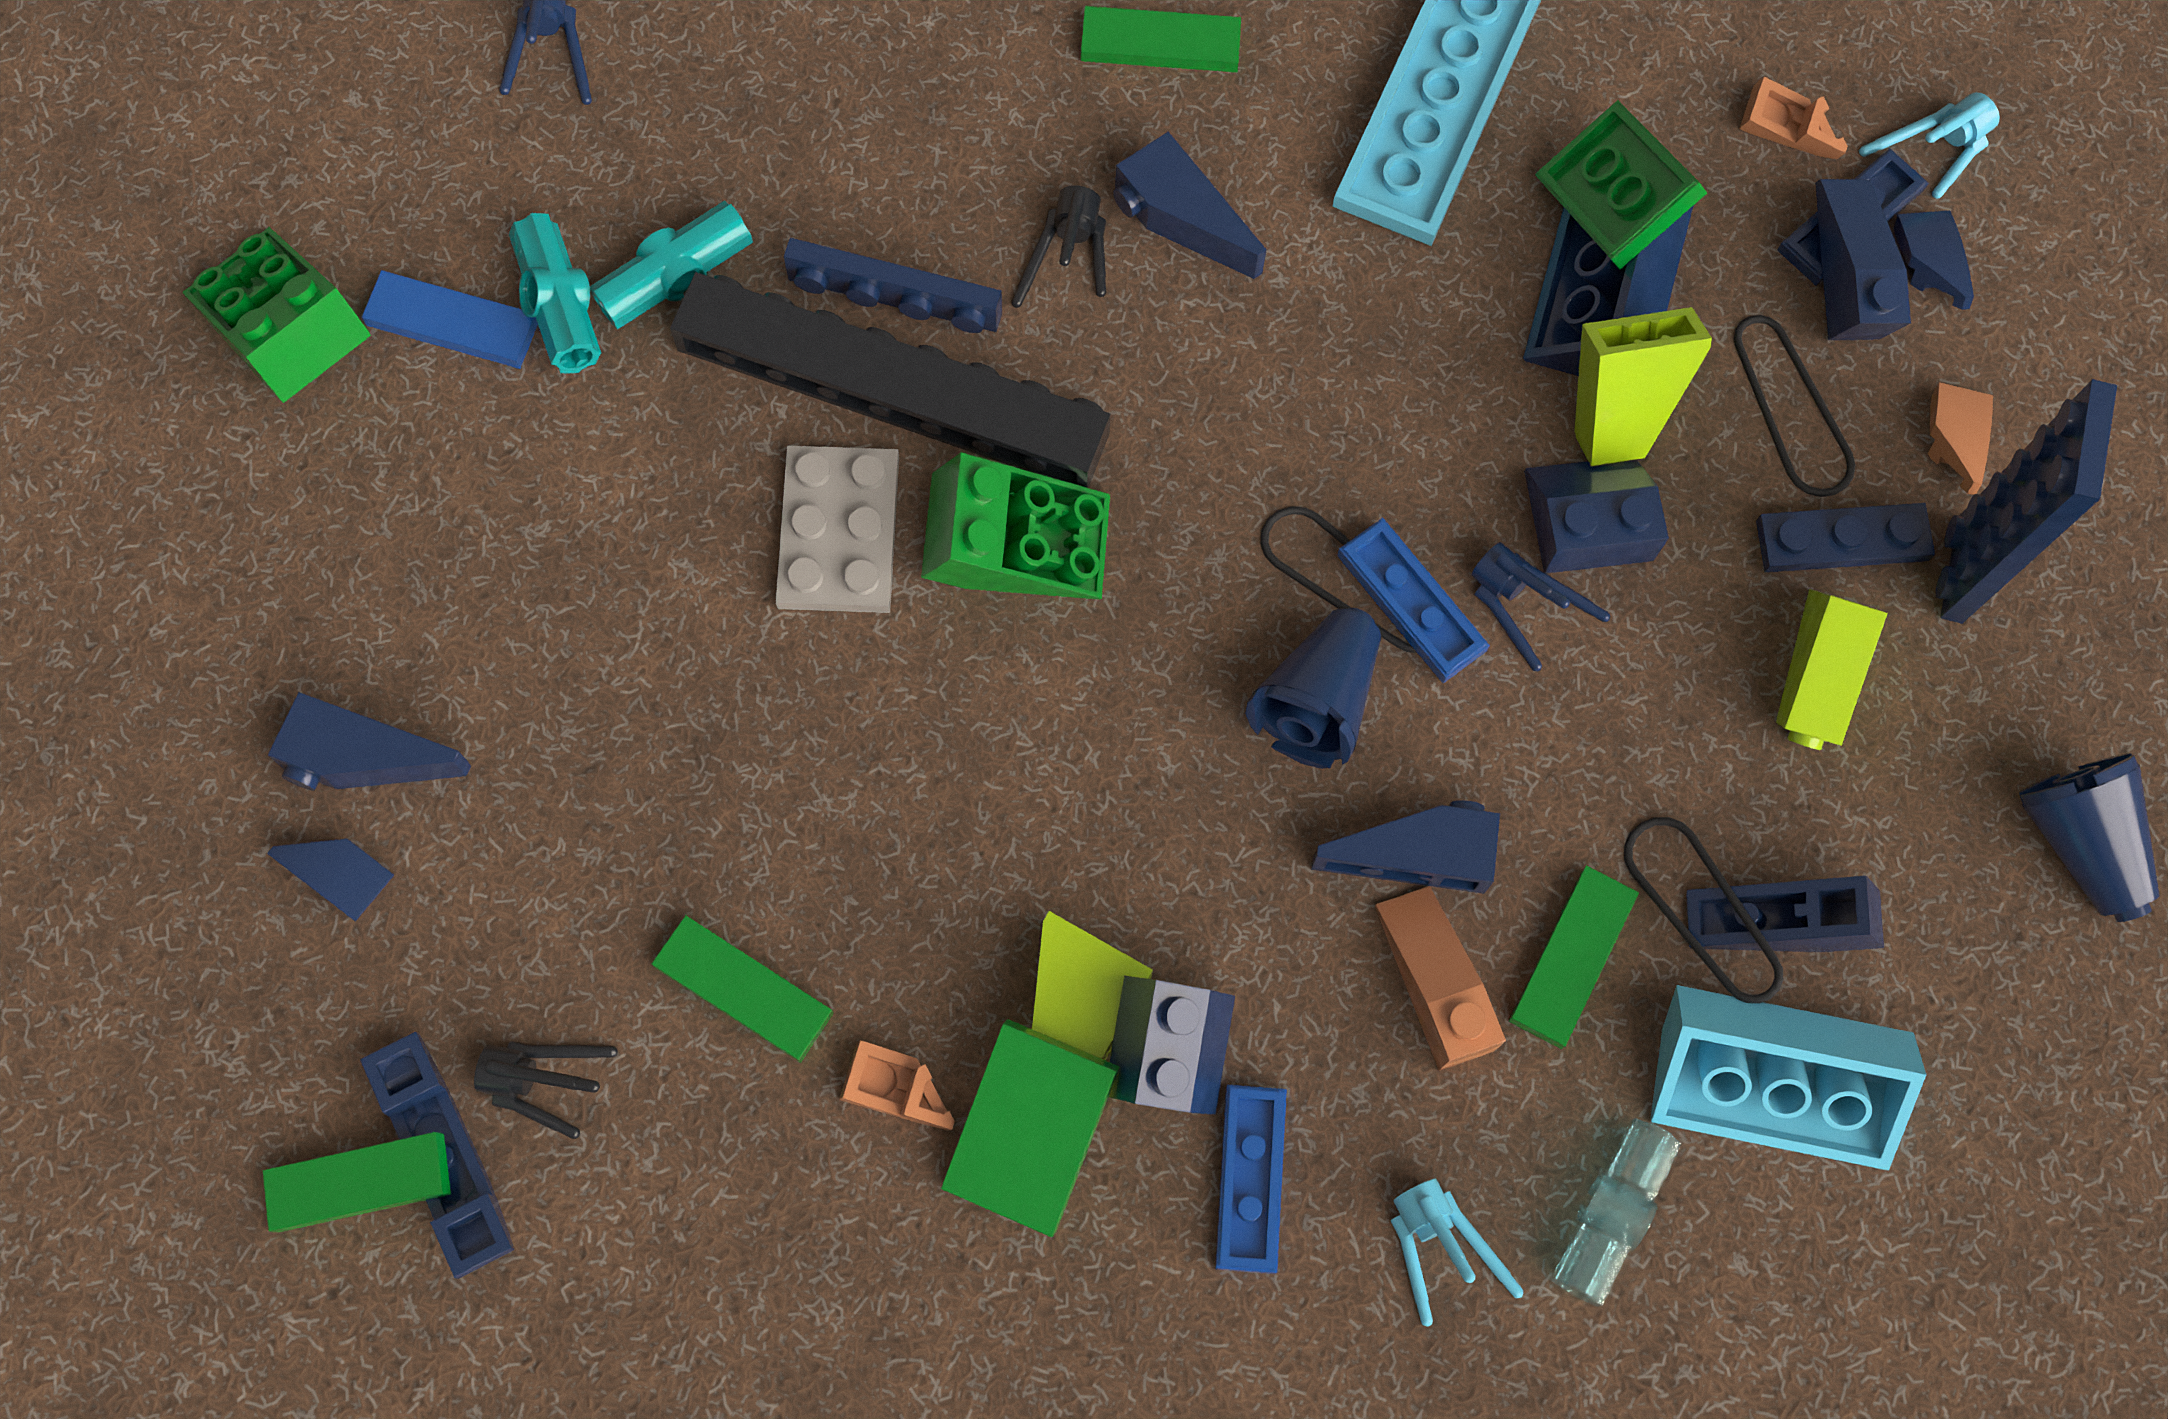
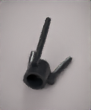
(1074, 221)
(511, 1072)

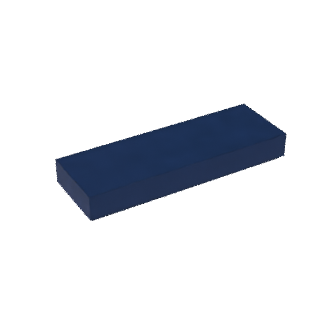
(1895, 187)

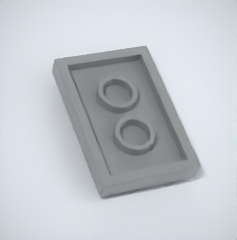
(838, 529)

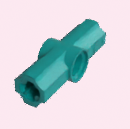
(668, 264)
(554, 293)

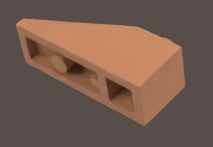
(1440, 979)

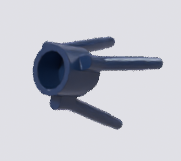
(544, 19)
(1507, 575)

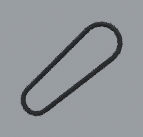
(1814, 393)
(1303, 580)
(1681, 928)

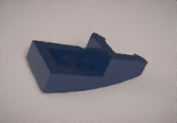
(1936, 253)
(336, 872)

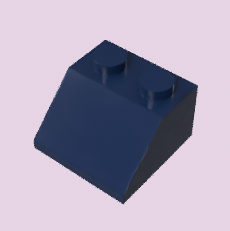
(1595, 515)
(1170, 1045)

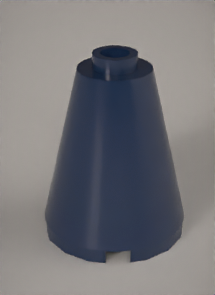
(1320, 691)
(2100, 833)

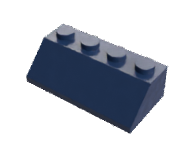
(1589, 288)

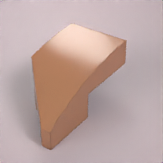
(1791, 120)
(1961, 432)
(894, 1086)

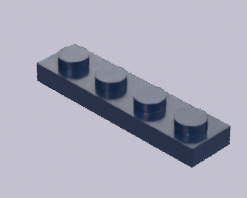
(909, 289)

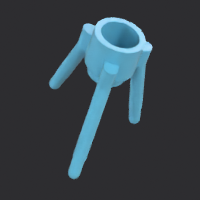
(1960, 125)
(1431, 1214)

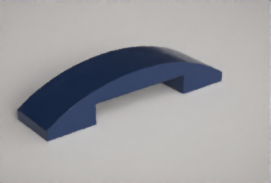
(419, 1103)

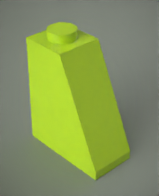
(1633, 380)
(1828, 668)
(1080, 986)

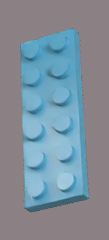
(1433, 113)

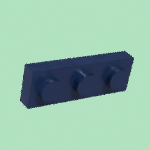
(1845, 537)

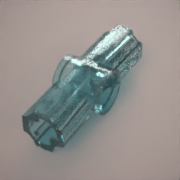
(1617, 1212)

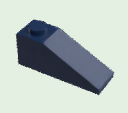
(1182, 205)
(1859, 263)
(354, 751)
(1431, 848)
(1791, 916)

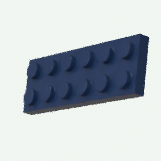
(2028, 502)

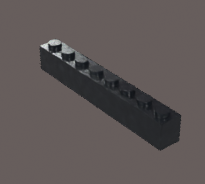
(891, 380)

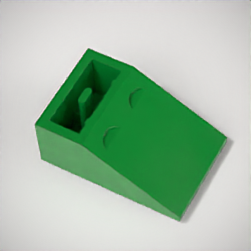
(277, 313)
(1014, 531)

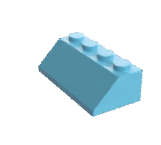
(1786, 1078)

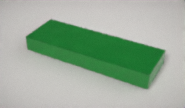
(1161, 39)
(1573, 957)
(743, 988)
(356, 1182)

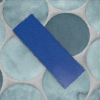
(450, 319)
(1413, 600)
(1251, 1179)

